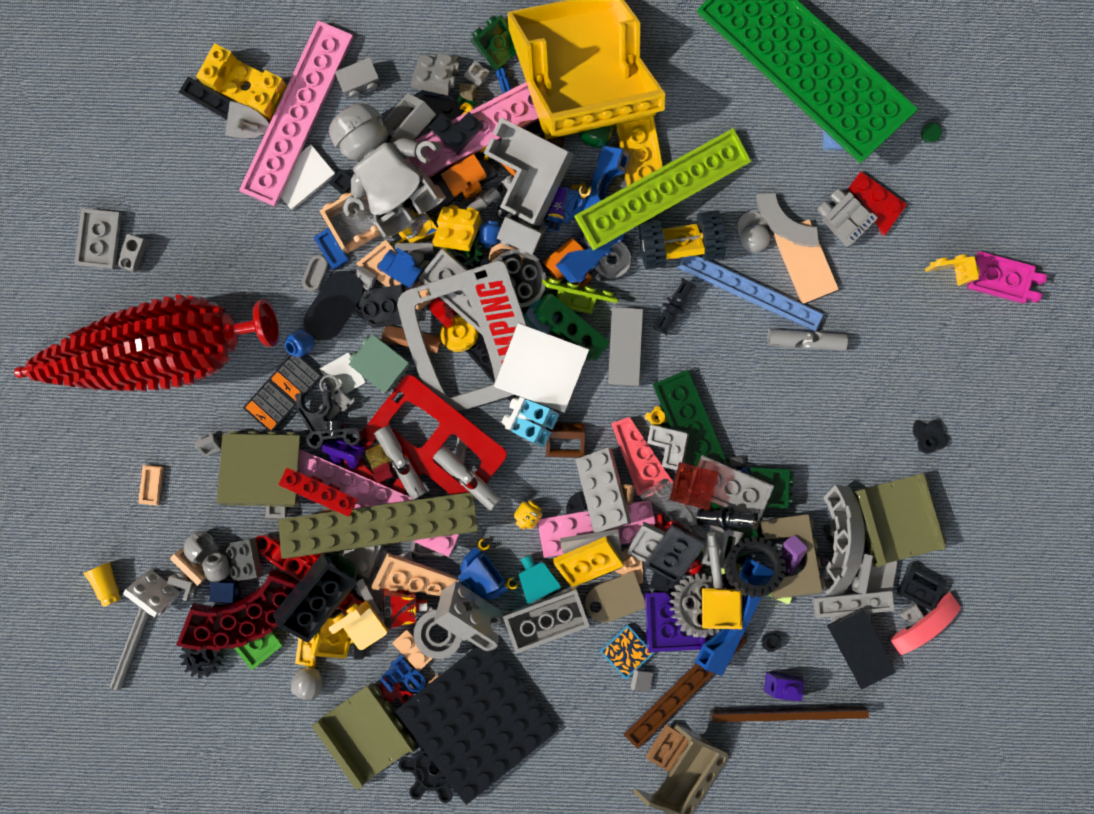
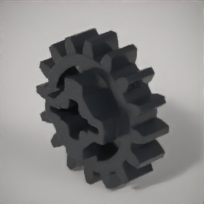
(196, 664)

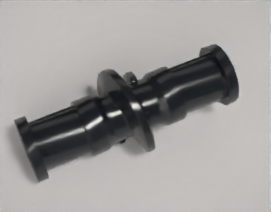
(674, 306)
(727, 519)

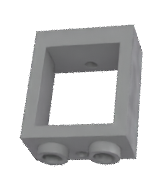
(408, 118)

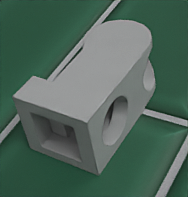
(132, 252)

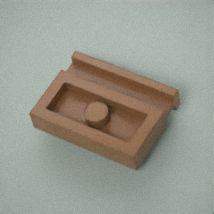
(667, 748)

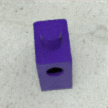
(785, 686)

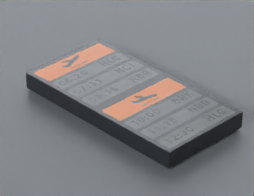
(277, 395)

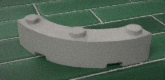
(848, 540)

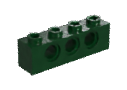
(550, 305)

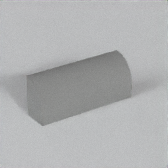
(625, 347)

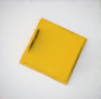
(721, 609)

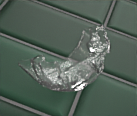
(685, 514)

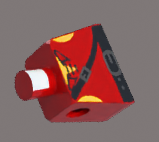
(401, 608)

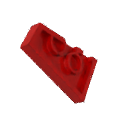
(877, 201)

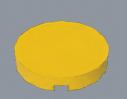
(460, 336)

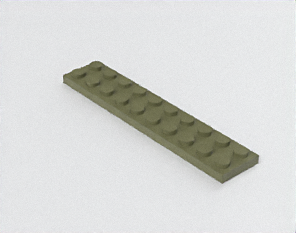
(377, 525)

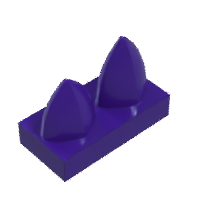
(340, 450)

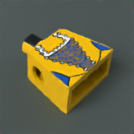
(419, 231)

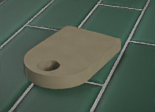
(617, 598)

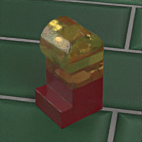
(380, 464)

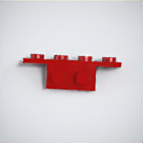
(315, 490)

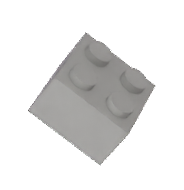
(521, 234)

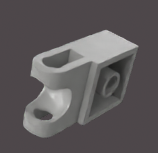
(468, 616)

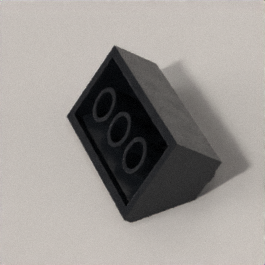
(314, 598)

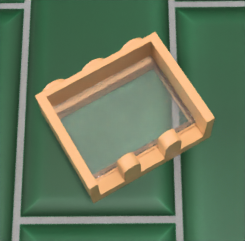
(349, 231)

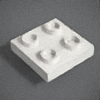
(152, 593)

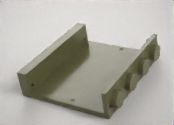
(900, 520)
(364, 735)

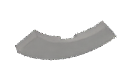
(784, 226)

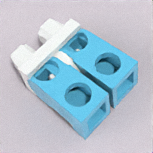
(523, 419)

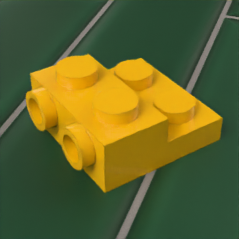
(457, 228)

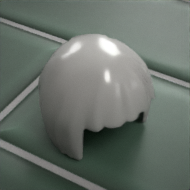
(199, 546)
(307, 683)

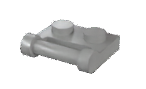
(722, 537)

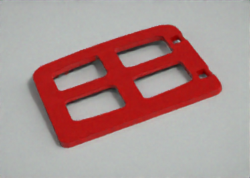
(450, 422)

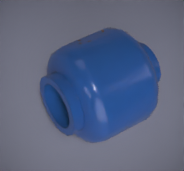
(488, 234)
(299, 343)

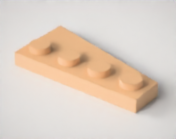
(371, 263)
(410, 576)

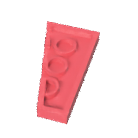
(639, 458)

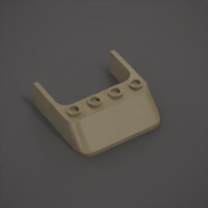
(689, 778)

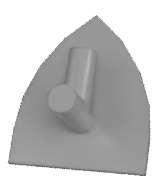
(245, 121)

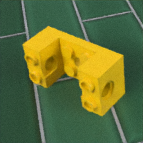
(227, 74)

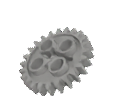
(688, 615)

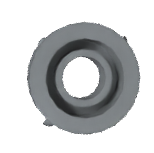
(427, 644)

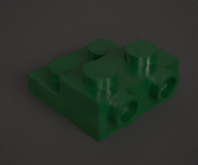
(494, 41)
(780, 480)

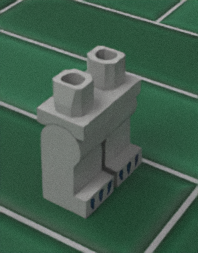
(847, 218)

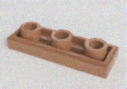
(396, 335)

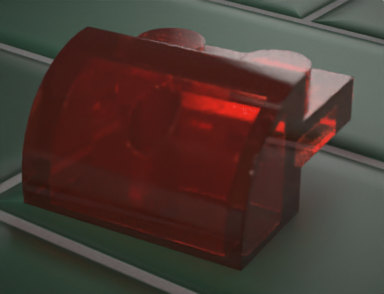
(694, 486)

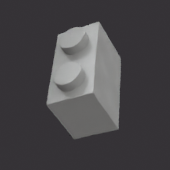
(358, 78)

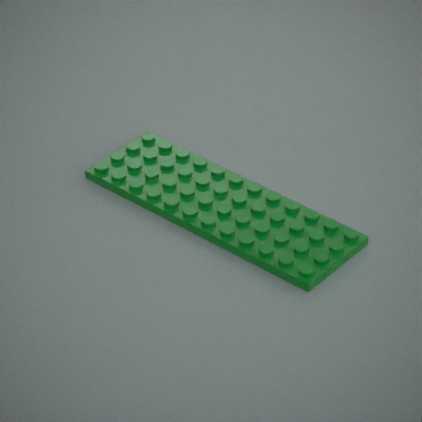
(813, 70)

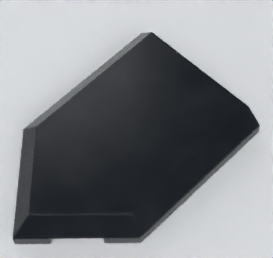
(379, 306)

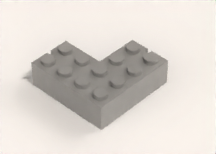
(538, 167)

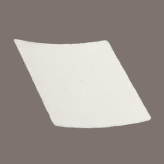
(344, 373)

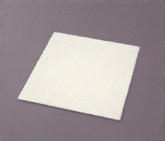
(541, 368)

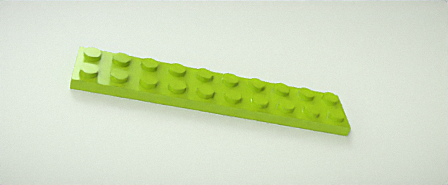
(662, 189)

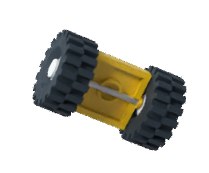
(702, 238)

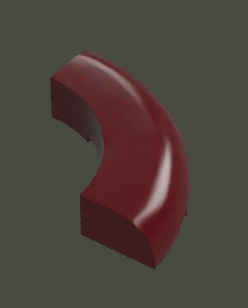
(237, 622)

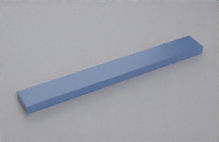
(751, 291)

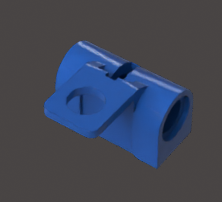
(401, 267)

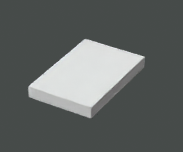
(306, 178)

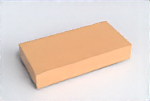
(151, 485)

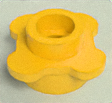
(656, 412)

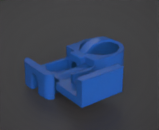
(399, 672)

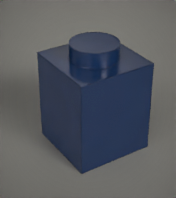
(224, 591)

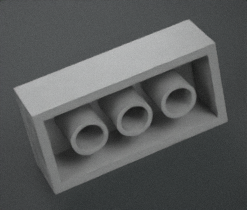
(545, 620)

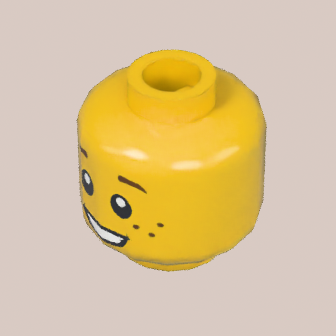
(528, 515)

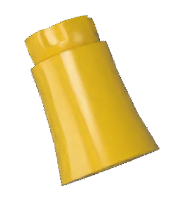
(103, 584)

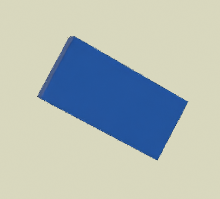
(331, 249)

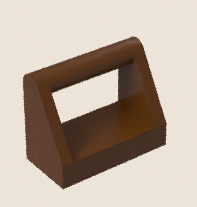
(567, 431)

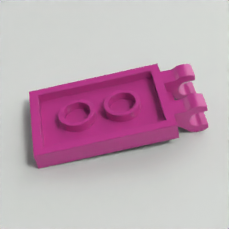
(1006, 278)

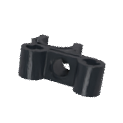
(324, 428)

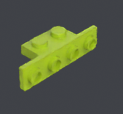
(578, 298)

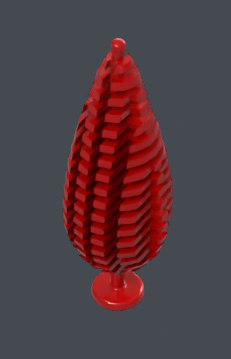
(150, 346)

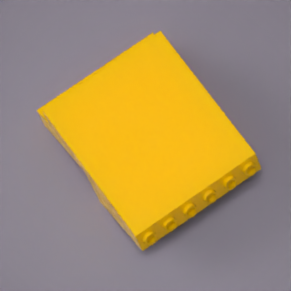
(584, 65)

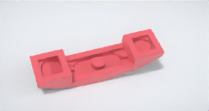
(928, 626)

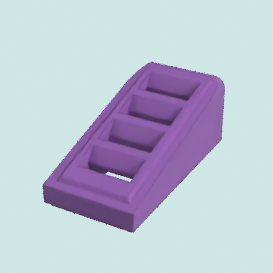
(793, 552)

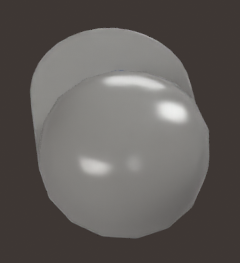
(753, 232)

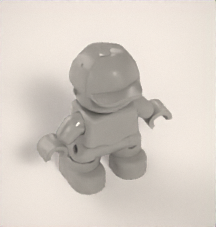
(383, 169)

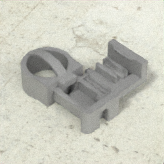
(339, 397)

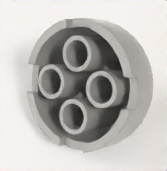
(525, 279)

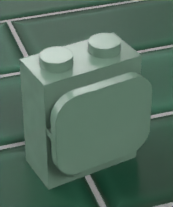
(378, 363)

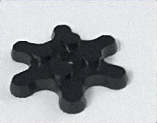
(424, 777)

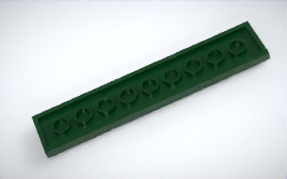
(686, 413)

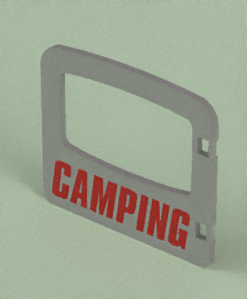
(497, 315)

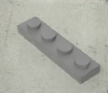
(845, 604)

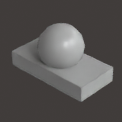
(416, 250)

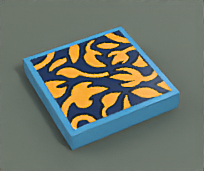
(626, 651)

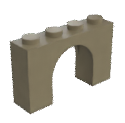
(808, 580)

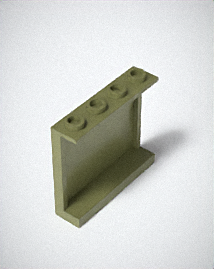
(253, 467)

